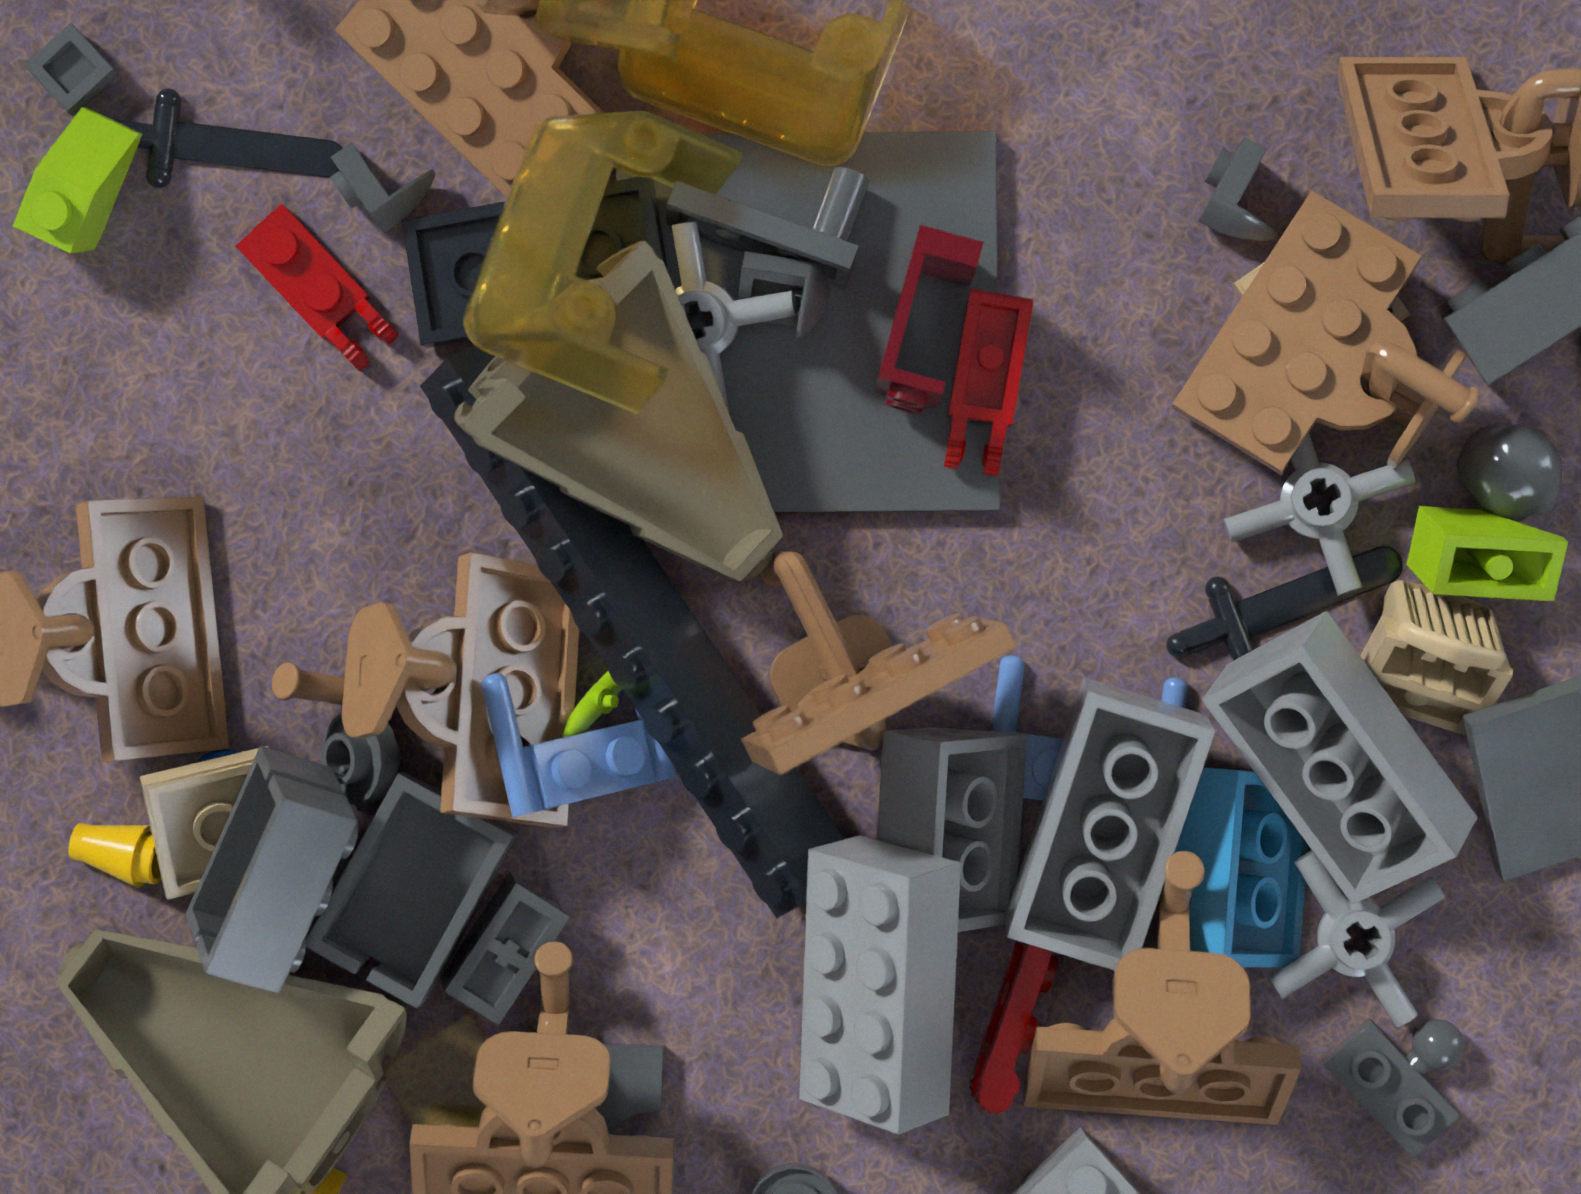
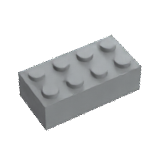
(1340, 759)
(1108, 824)
(879, 982)

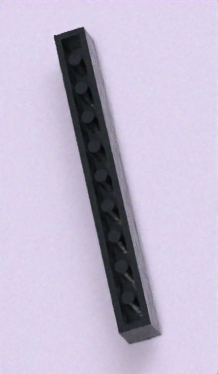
(655, 656)

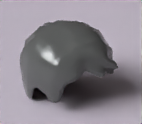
(1511, 471)

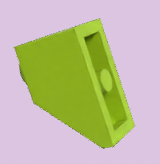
(78, 182)
(1484, 555)

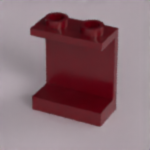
(943, 257)

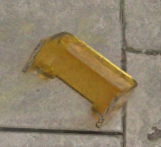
(769, 87)
(526, 292)

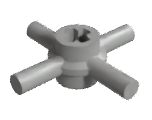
(726, 312)
(1341, 512)
(1380, 942)

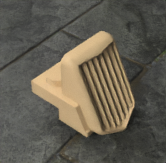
(1437, 655)

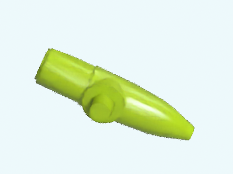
(597, 701)

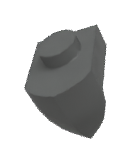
(1230, 178)
(359, 184)
(773, 274)

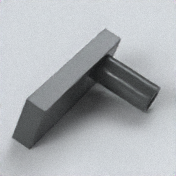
(767, 234)

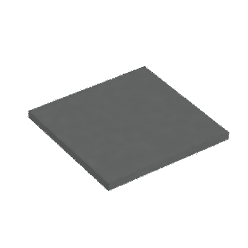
(812, 400)

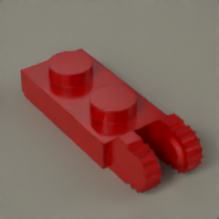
(312, 282)
(988, 372)
(1011, 1026)

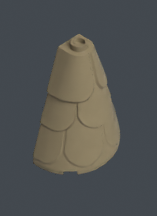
(666, 471)
(238, 1076)

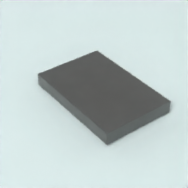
(1530, 777)

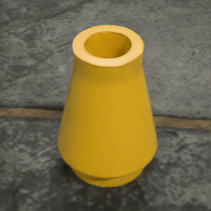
(117, 850)

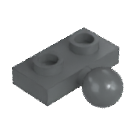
(1395, 1085)

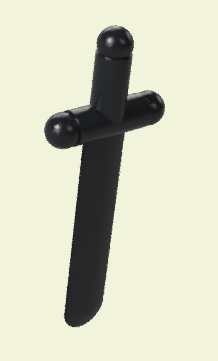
(175, 139)
(1243, 619)

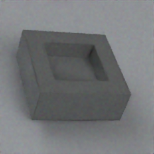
(71, 69)

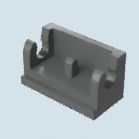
(502, 948)

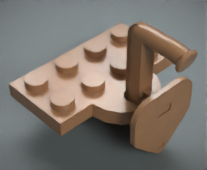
(470, 72)
(1460, 152)
(1307, 338)
(502, 623)
(136, 629)
(849, 675)
(1170, 1035)
(540, 1115)

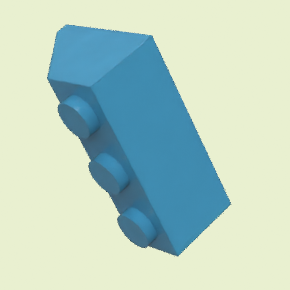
(1250, 886)

